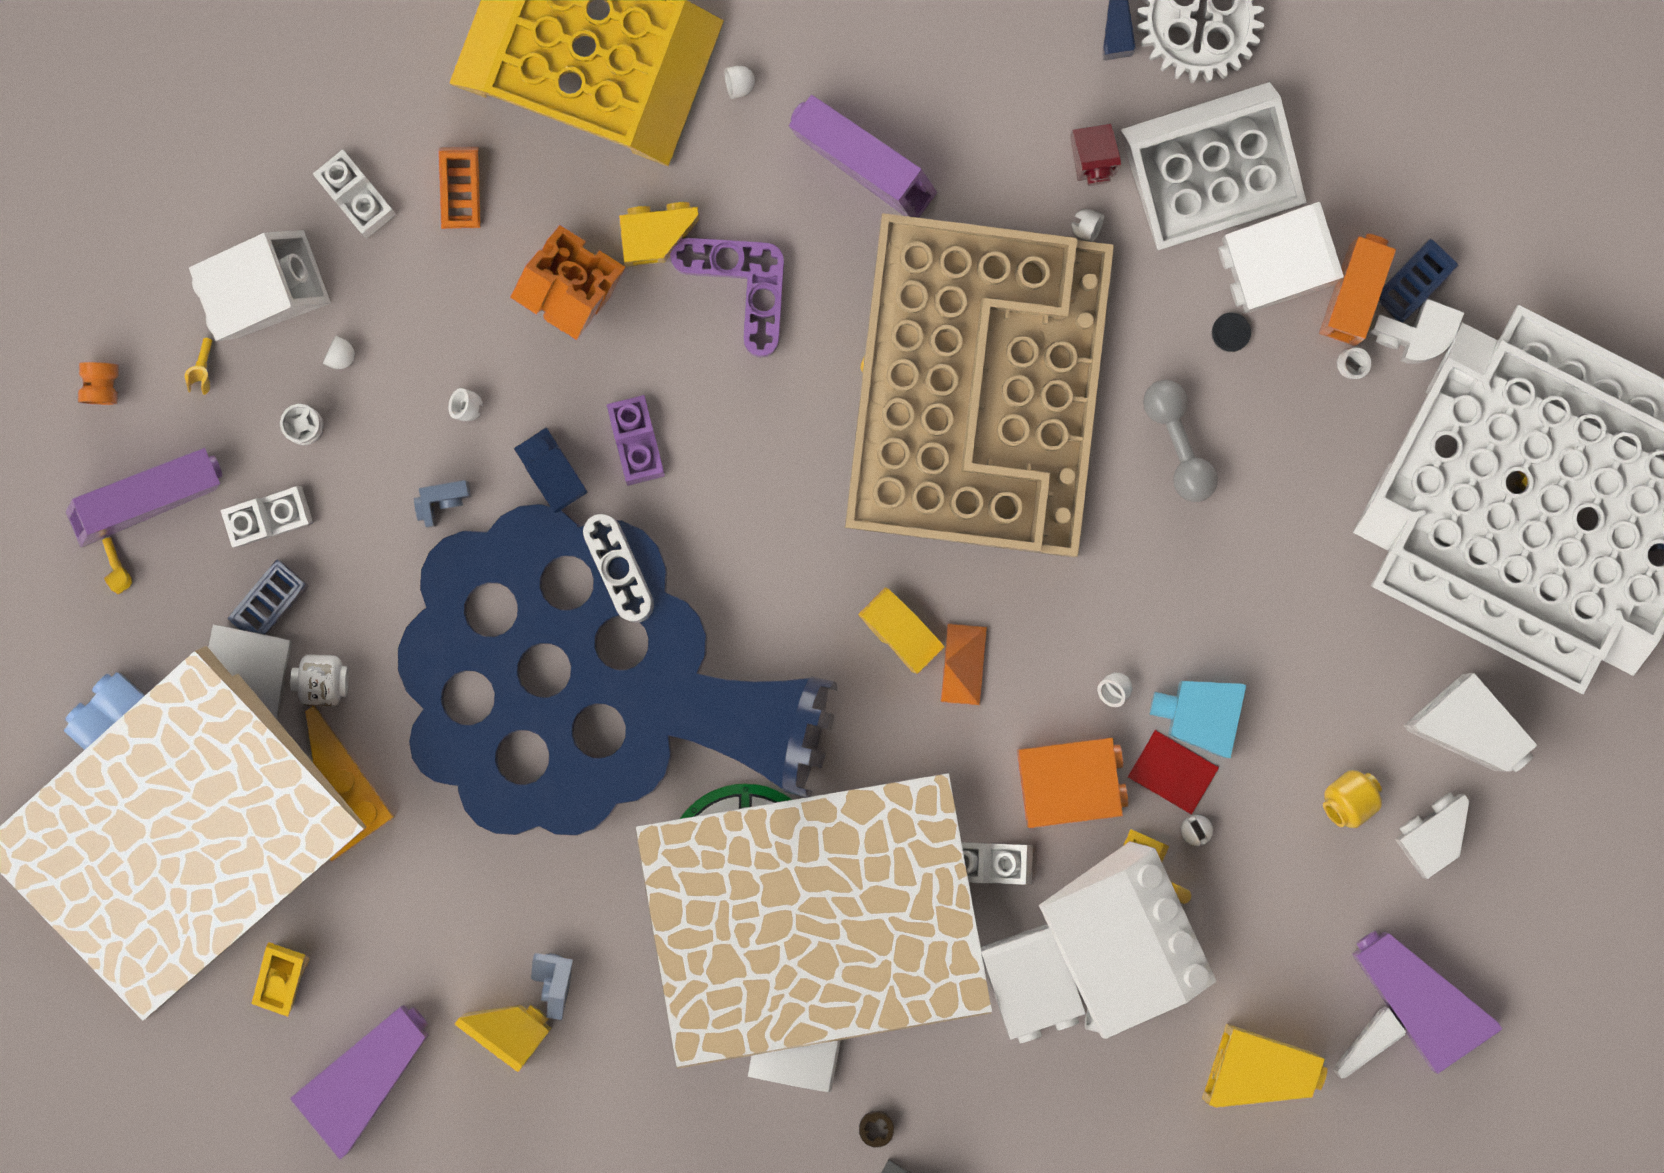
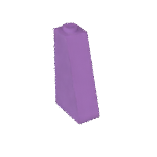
(863, 157)
(142, 496)
(1429, 1008)
(356, 1084)

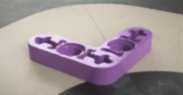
(756, 281)

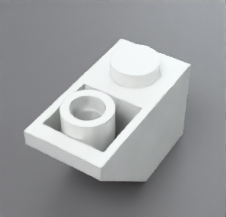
(1438, 837)

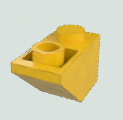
(653, 235)

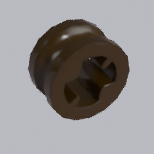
(873, 1117)

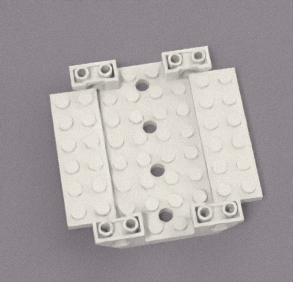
(1519, 563)

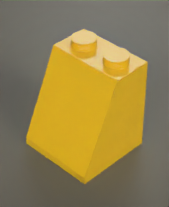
(1260, 1070)

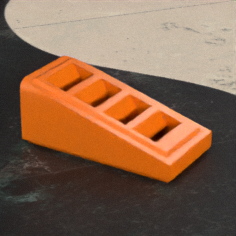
(459, 153)

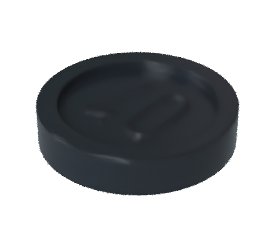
(1231, 332)

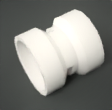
(295, 423)

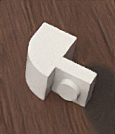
(1429, 337)

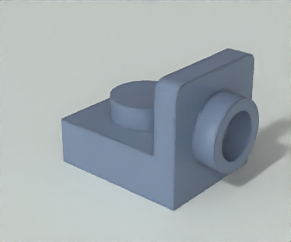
(447, 495)
(556, 975)

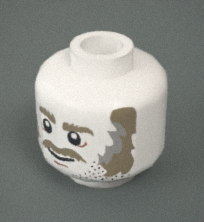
(320, 680)

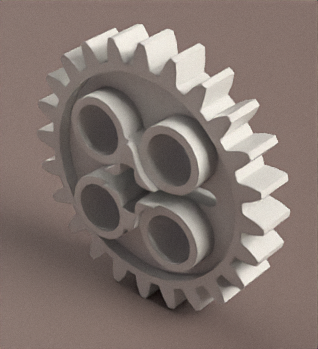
(1234, 24)

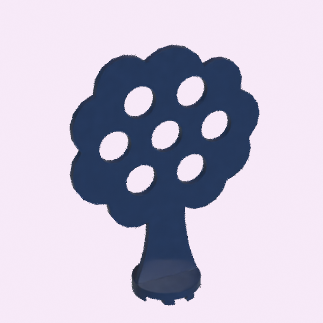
(759, 723)

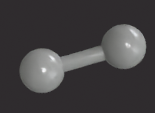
(1166, 404)

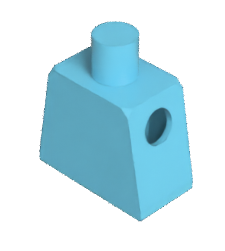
(1202, 714)

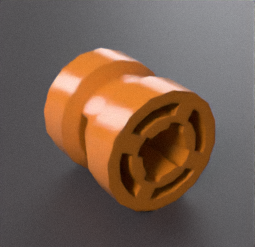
(98, 383)

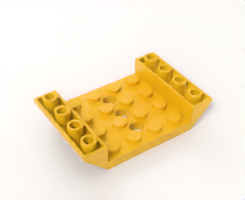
(632, 85)

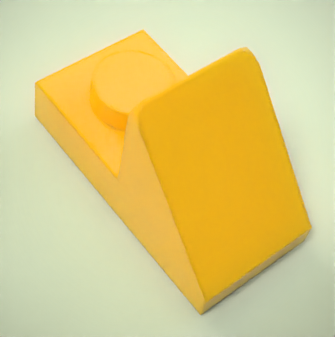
(279, 979)

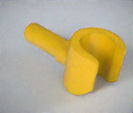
(199, 371)
(118, 579)

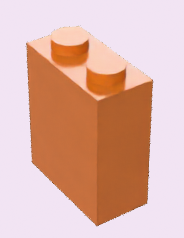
(1359, 291)
(1071, 782)

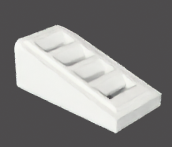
(1376, 1037)

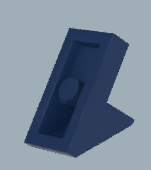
(550, 470)

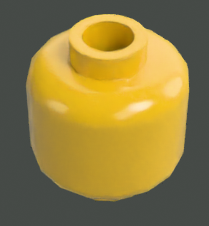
(1352, 799)

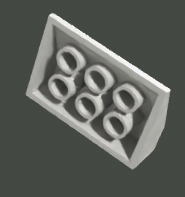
(1214, 165)
(1127, 940)

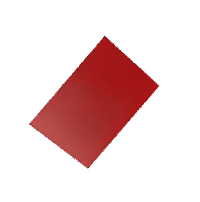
(1173, 772)

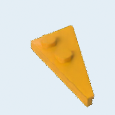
(346, 778)

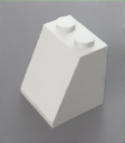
(1281, 258)
(258, 284)
(1474, 725)
(1032, 983)

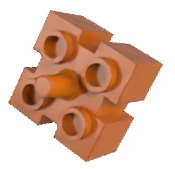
(567, 282)

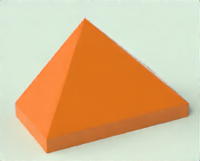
(963, 664)

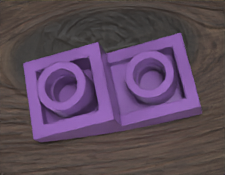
(635, 440)

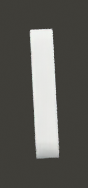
(615, 537)

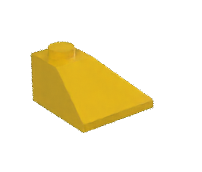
(507, 1032)

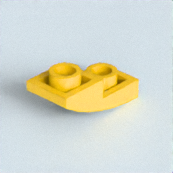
(901, 630)

